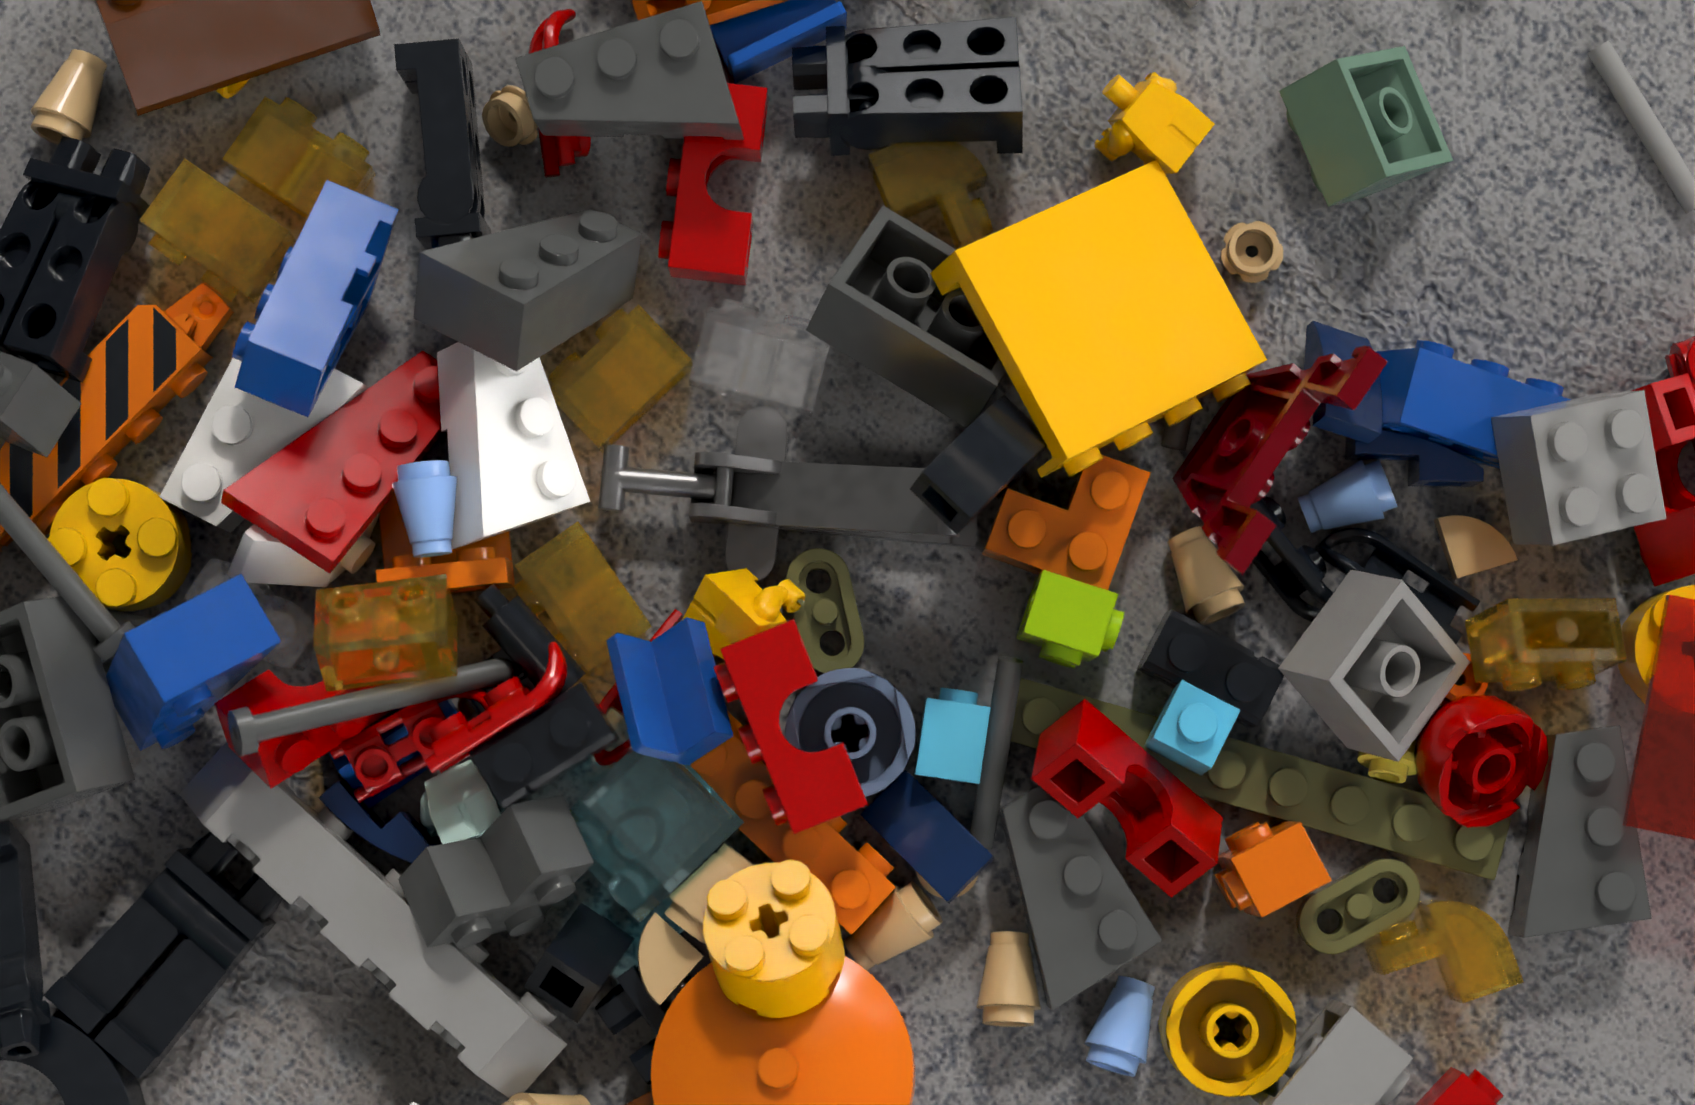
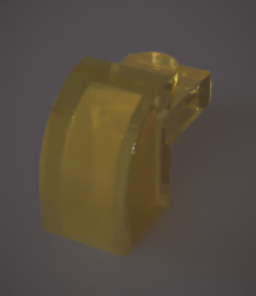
(930, 175)
(1466, 944)

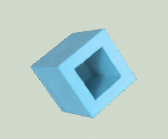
(1192, 728)
(952, 737)

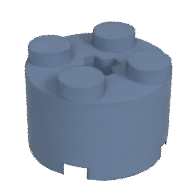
(871, 703)

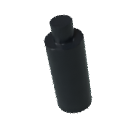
(523, 636)

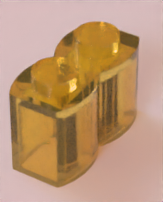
(293, 159)

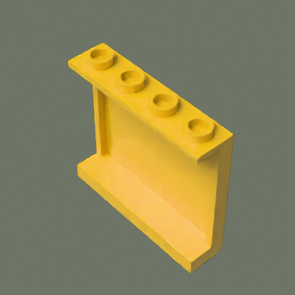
(1106, 316)

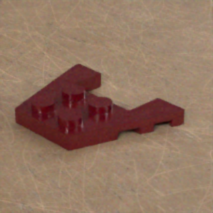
(1250, 437)

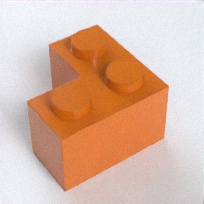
(1073, 541)

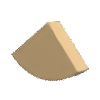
(1472, 545)
(663, 958)

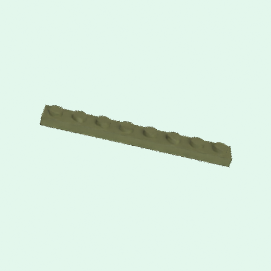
(1295, 790)

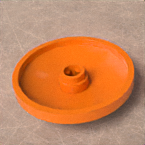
(837, 1053)

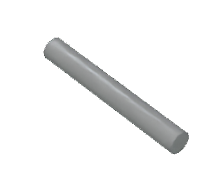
(1645, 124)

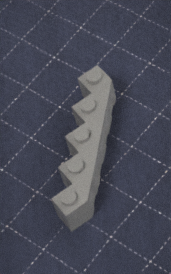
(370, 921)

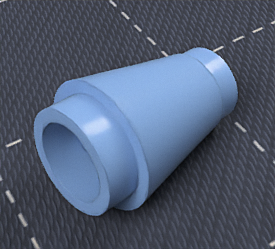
(1349, 498)
(427, 506)
(1122, 1028)

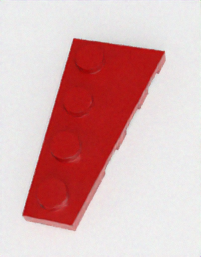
(341, 471)

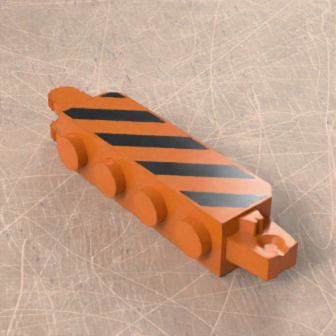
(127, 385)

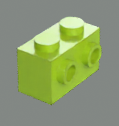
(1069, 620)

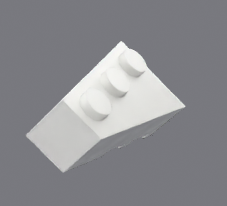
(236, 437)
(503, 445)

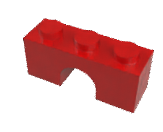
(704, 237)
(1669, 543)
(291, 753)
(806, 784)
(1166, 825)

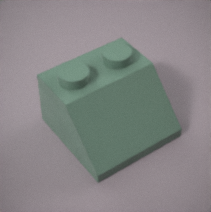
(1364, 124)

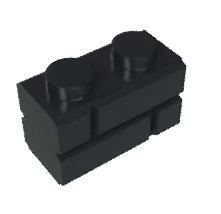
(1212, 663)
(544, 745)

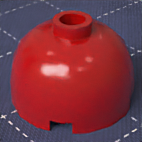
(1479, 758)

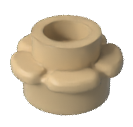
(509, 117)
(1268, 248)

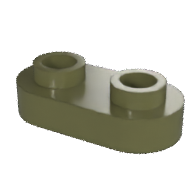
(828, 611)
(1356, 906)

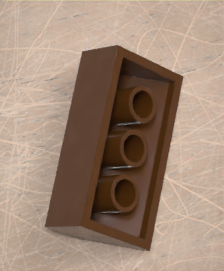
(199, 46)

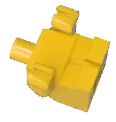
(1152, 123)
(739, 608)

